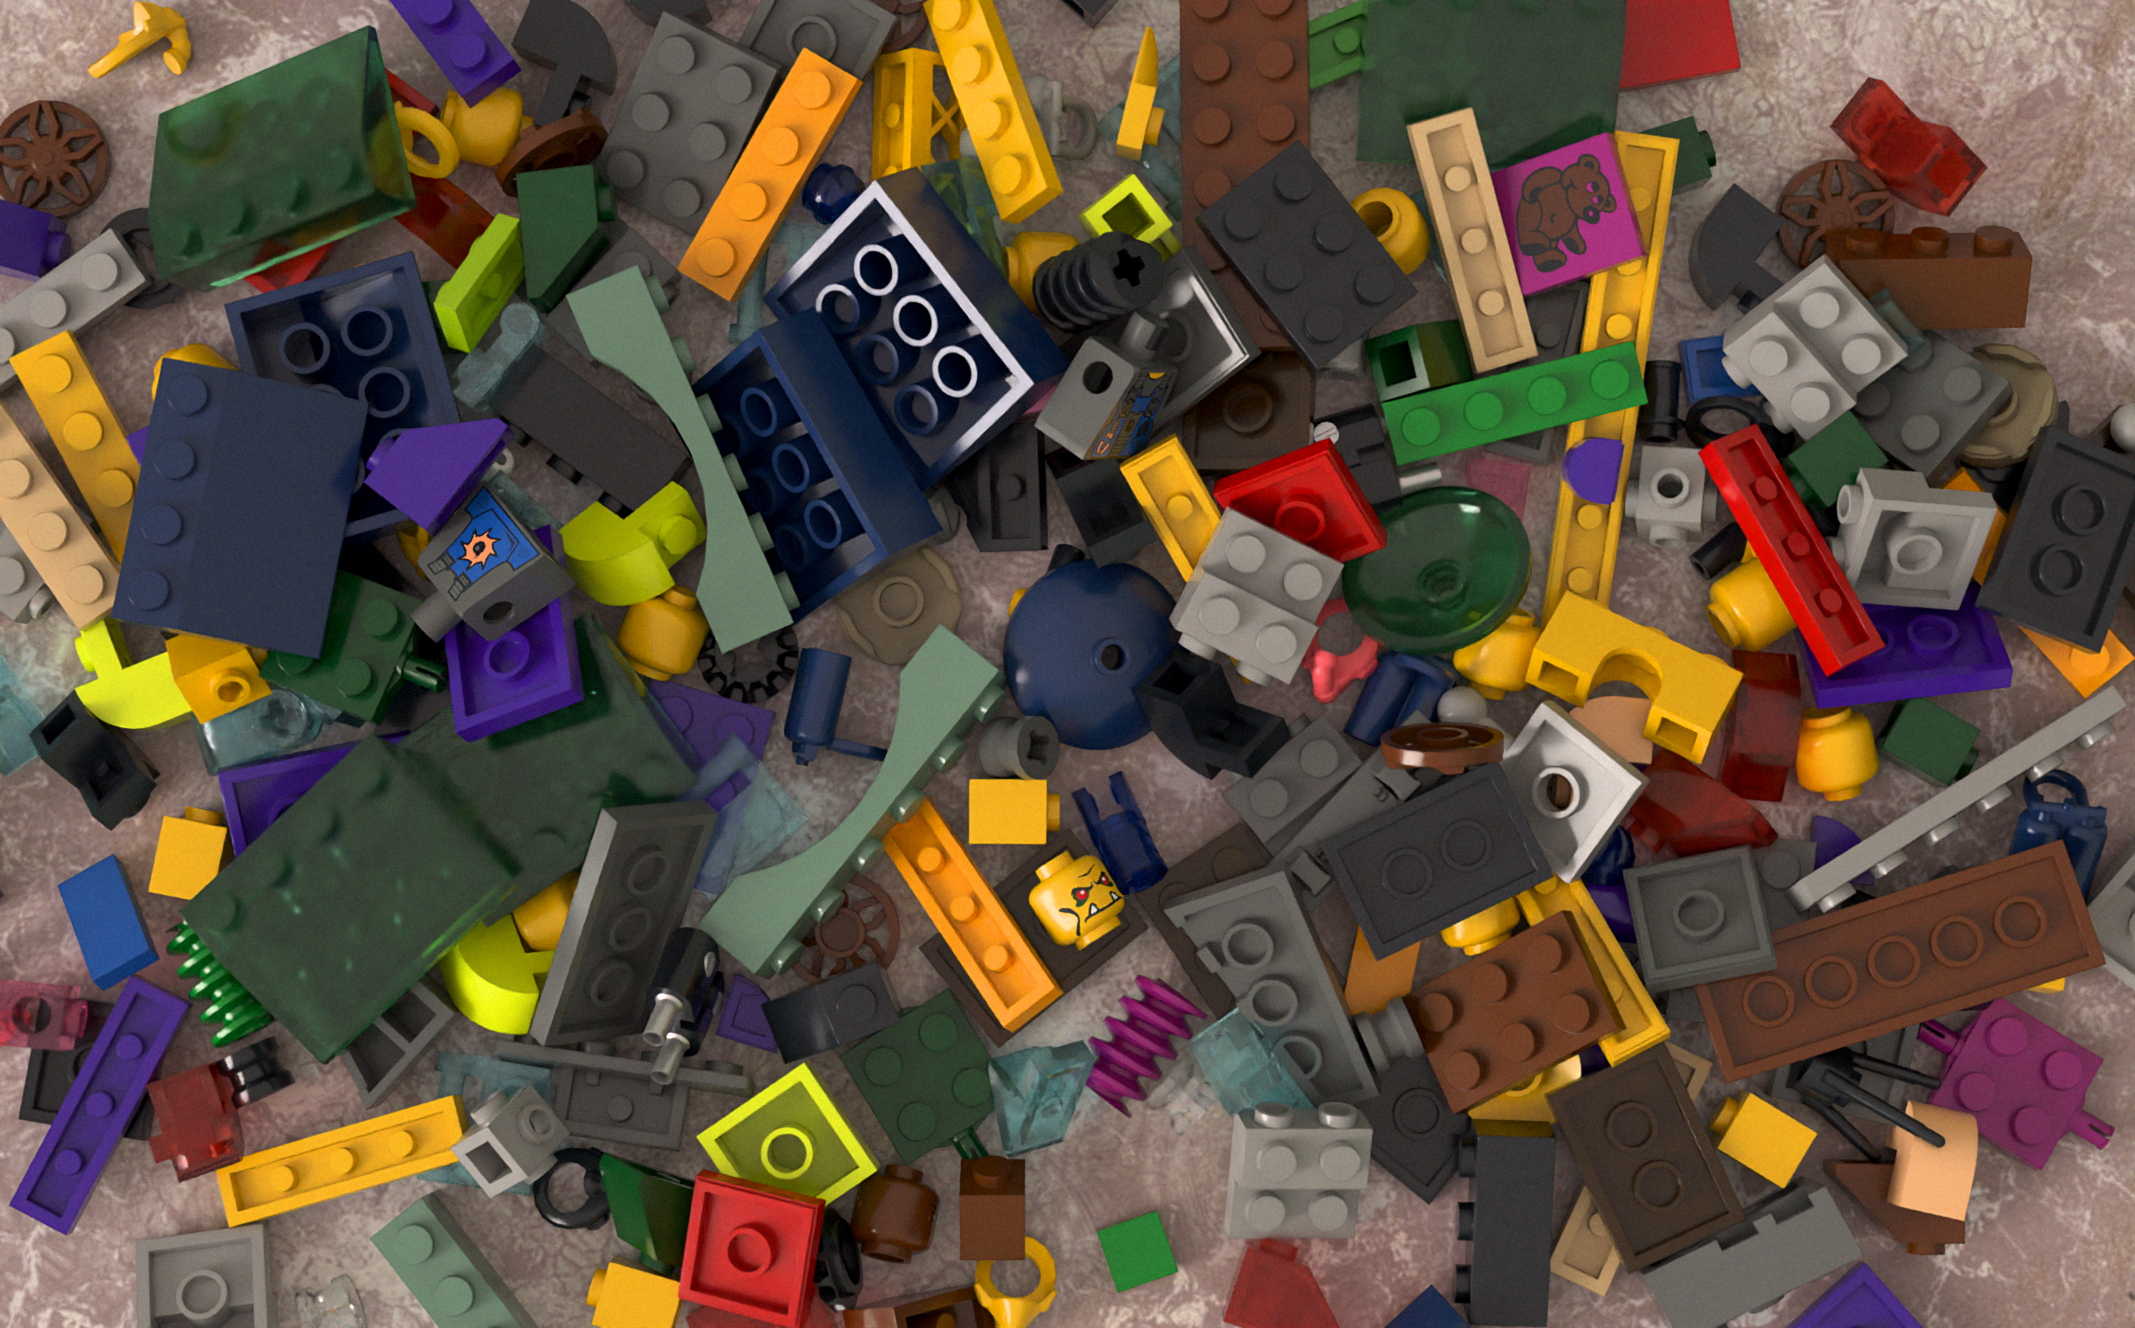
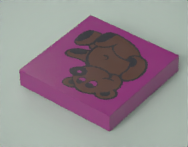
(1568, 215)

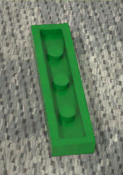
(1514, 403)

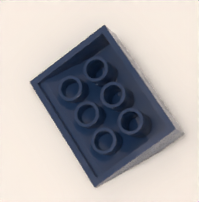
(923, 324)
(362, 339)
(814, 461)
(240, 509)

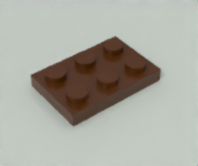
(1513, 1012)

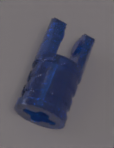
(1122, 838)

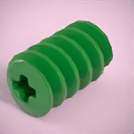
(230, 1000)

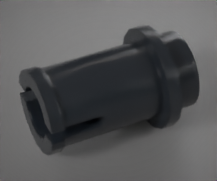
(1659, 417)

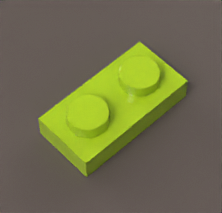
(482, 284)

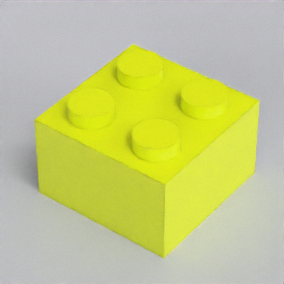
(792, 1139)

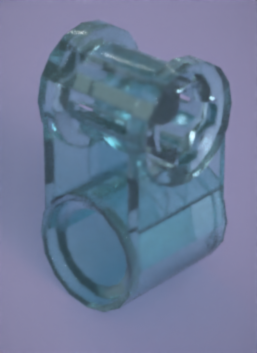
(254, 731)

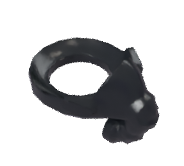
(1702, 436)
(595, 1210)

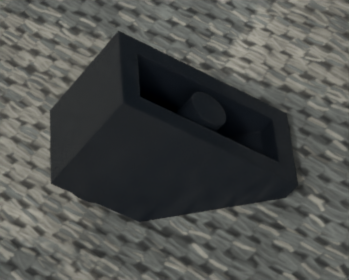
(833, 1011)

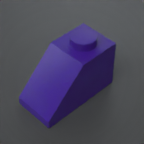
(30, 242)
(436, 468)

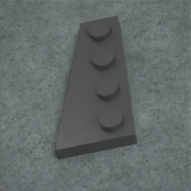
(1274, 964)

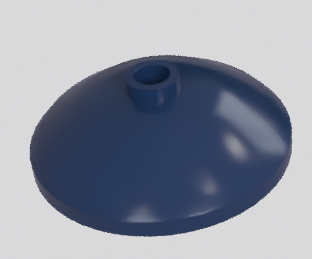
(1058, 644)

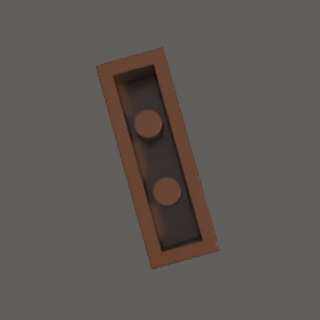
(1941, 275)

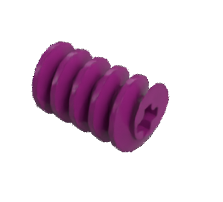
(1138, 1041)

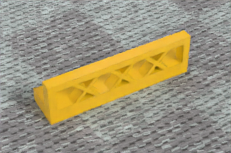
(910, 113)

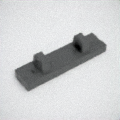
(1352, 804)

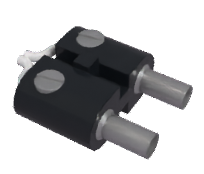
(1361, 443)
(683, 999)

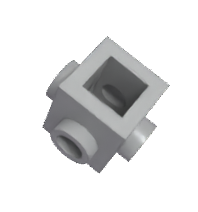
(1671, 497)
(520, 1131)

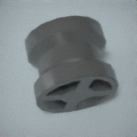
(1019, 748)
(1389, 1034)

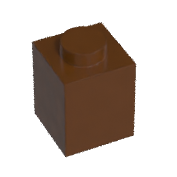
(992, 1208)

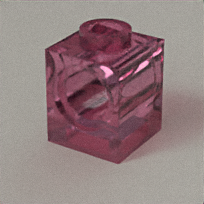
(66, 1021)

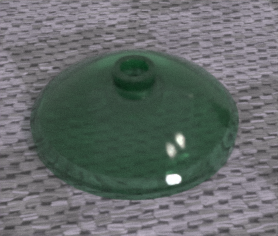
(1434, 545)

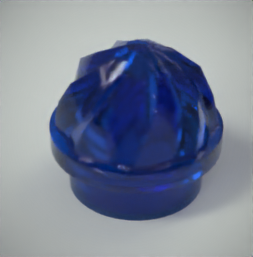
(831, 191)
(1611, 860)

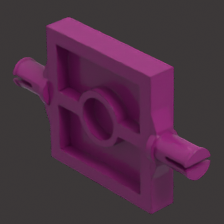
(2016, 1081)

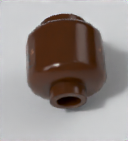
(894, 1215)

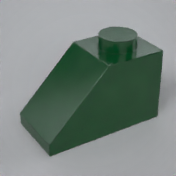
(562, 228)
(649, 1210)

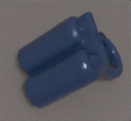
(1395, 690)
(817, 707)
(2073, 821)

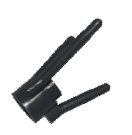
(1832, 1079)

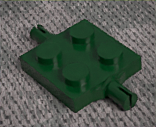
(365, 653)
(926, 1080)

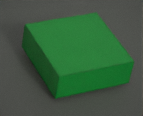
(1137, 1250)

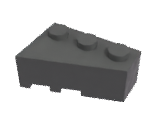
(399, 1040)
(1782, 1245)

